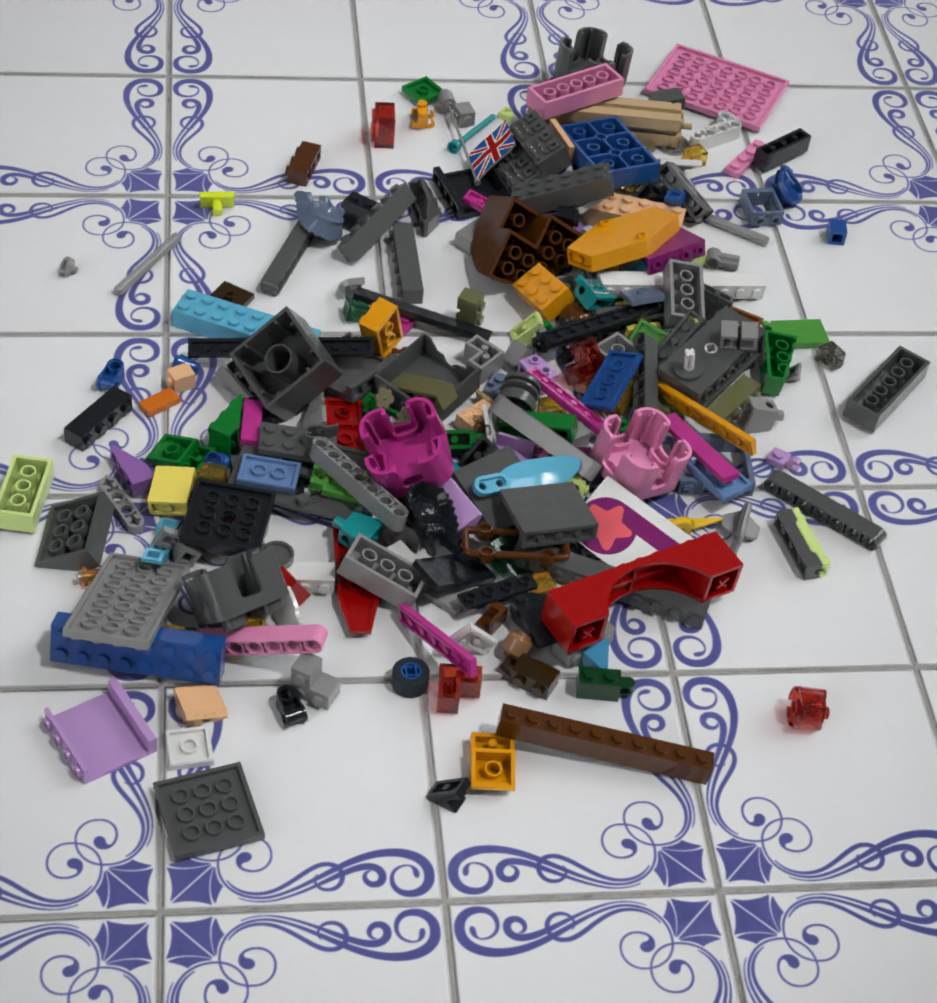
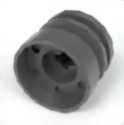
(521, 390)

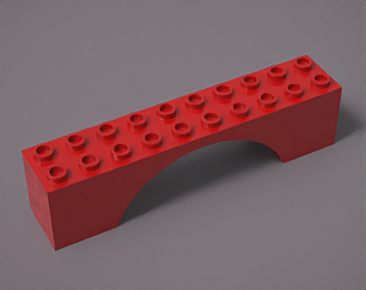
(696, 568)

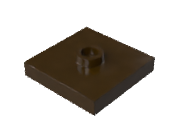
(233, 294)

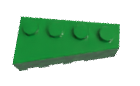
(775, 361)

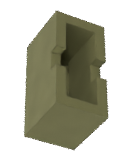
(471, 307)

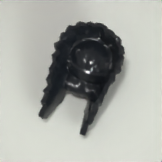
(432, 515)

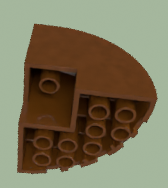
(516, 238)

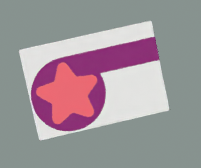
(628, 526)

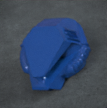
(787, 186)

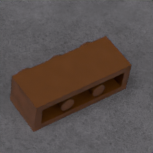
(303, 163)

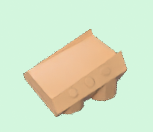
(199, 704)

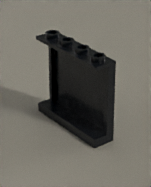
(456, 184)

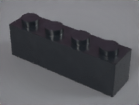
(781, 150)
(98, 418)

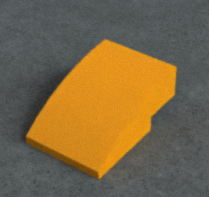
(492, 762)

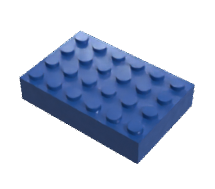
(614, 143)

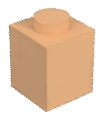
(180, 378)

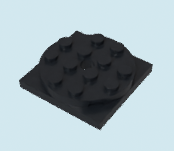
(220, 501)

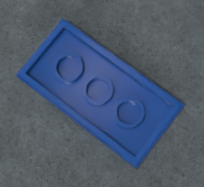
(611, 380)

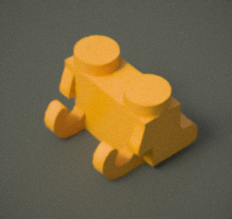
(422, 112)

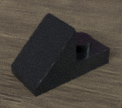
(449, 793)

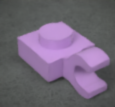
(781, 459)

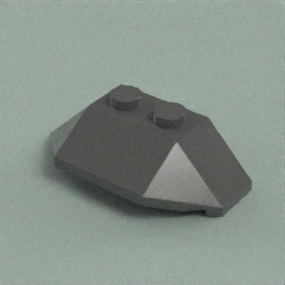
(425, 206)

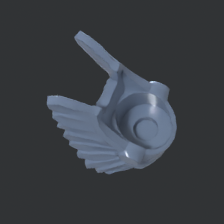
(319, 216)

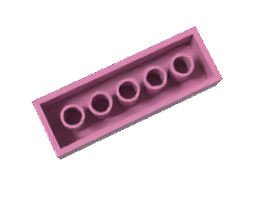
(574, 91)

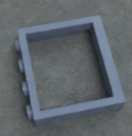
(695, 487)

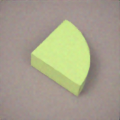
(506, 114)

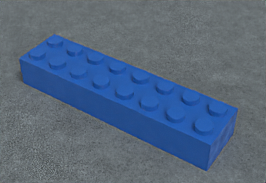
(172, 655)

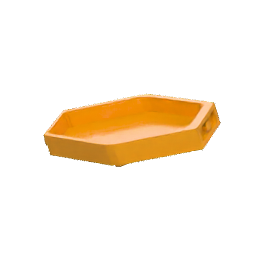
(623, 239)

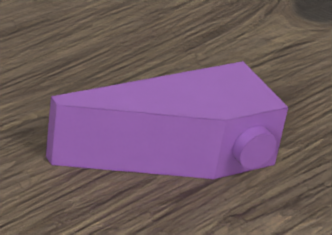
(133, 471)

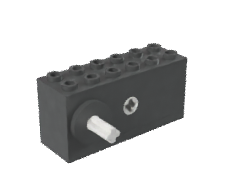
(702, 368)

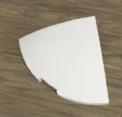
(491, 424)
(290, 614)

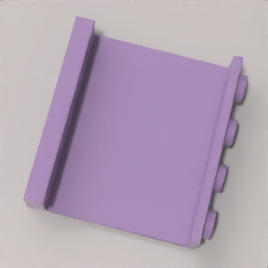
(101, 734)

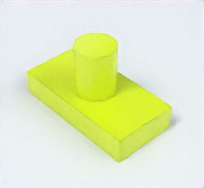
(216, 201)

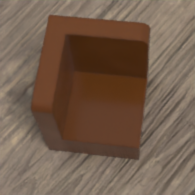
(493, 618)

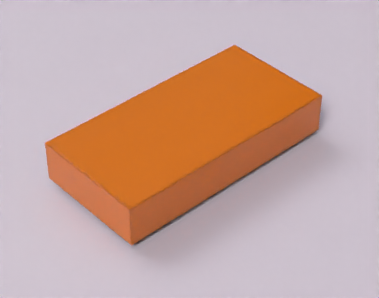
(159, 402)

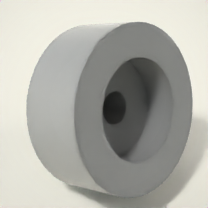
(68, 266)

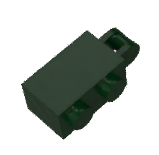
(602, 684)

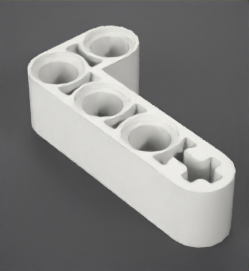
(724, 131)

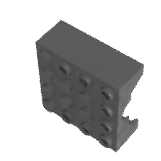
(425, 360)

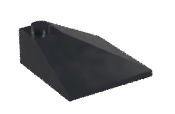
(526, 614)

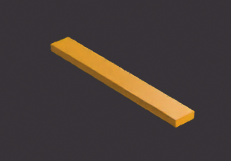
(708, 419)

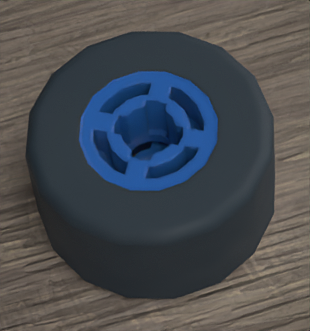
(410, 677)

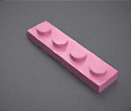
(743, 160)

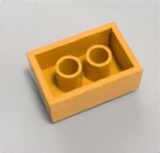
(543, 292)
(383, 325)

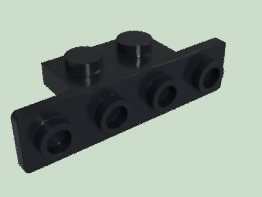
(497, 591)

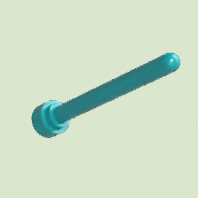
(455, 145)

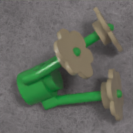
(382, 400)

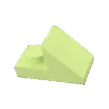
(527, 328)

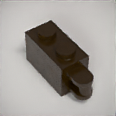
(531, 675)

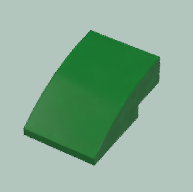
(179, 452)

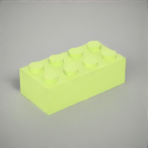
(25, 492)

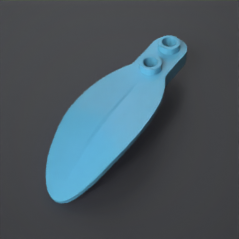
(528, 473)

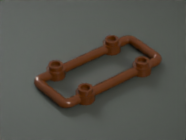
(487, 554)

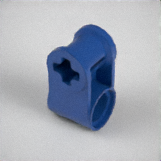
(111, 375)

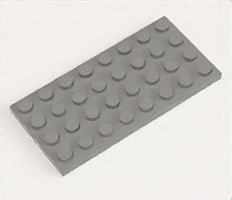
(126, 602)

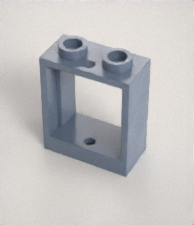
(766, 196)

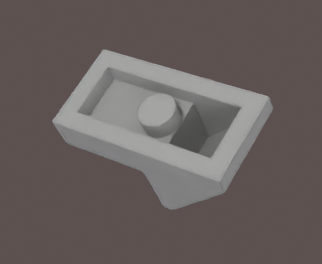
(350, 285)

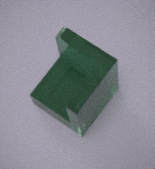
(354, 310)

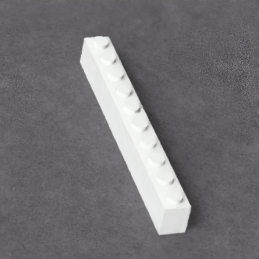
(731, 283)

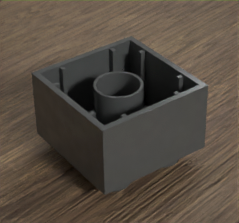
(285, 364)

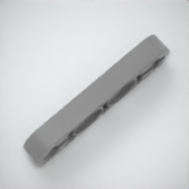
(125, 503)

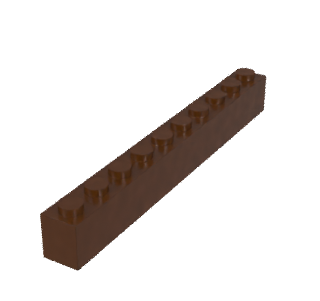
(605, 744)

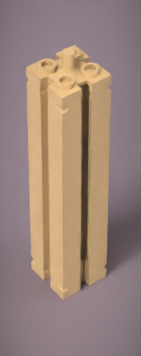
(646, 119)

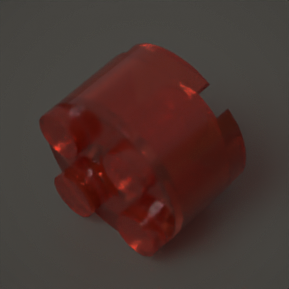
(807, 708)

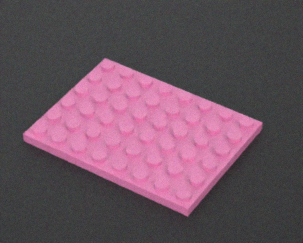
(719, 85)

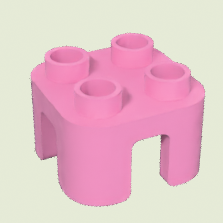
(637, 455)

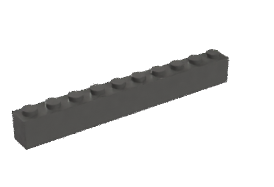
(657, 601)

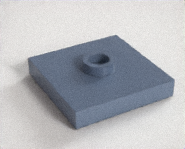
(642, 295)

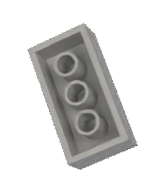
(683, 290)
(381, 572)

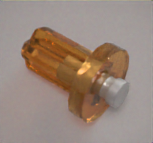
(86, 575)

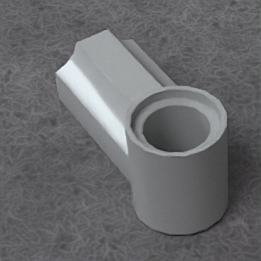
(723, 260)

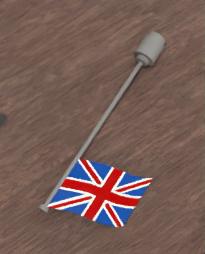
(490, 150)

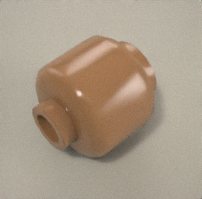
(517, 643)

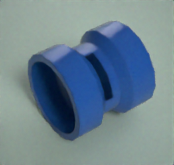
(218, 458)

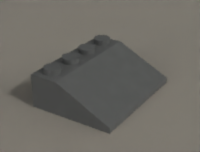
(76, 533)

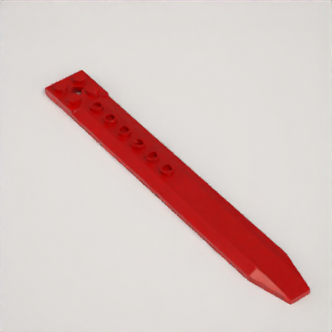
(355, 602)

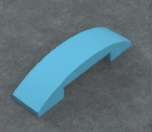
(157, 554)

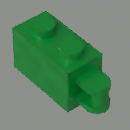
(462, 438)

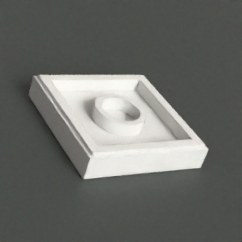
(189, 747)

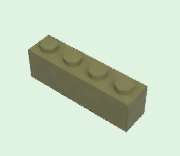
(438, 391)
(733, 399)

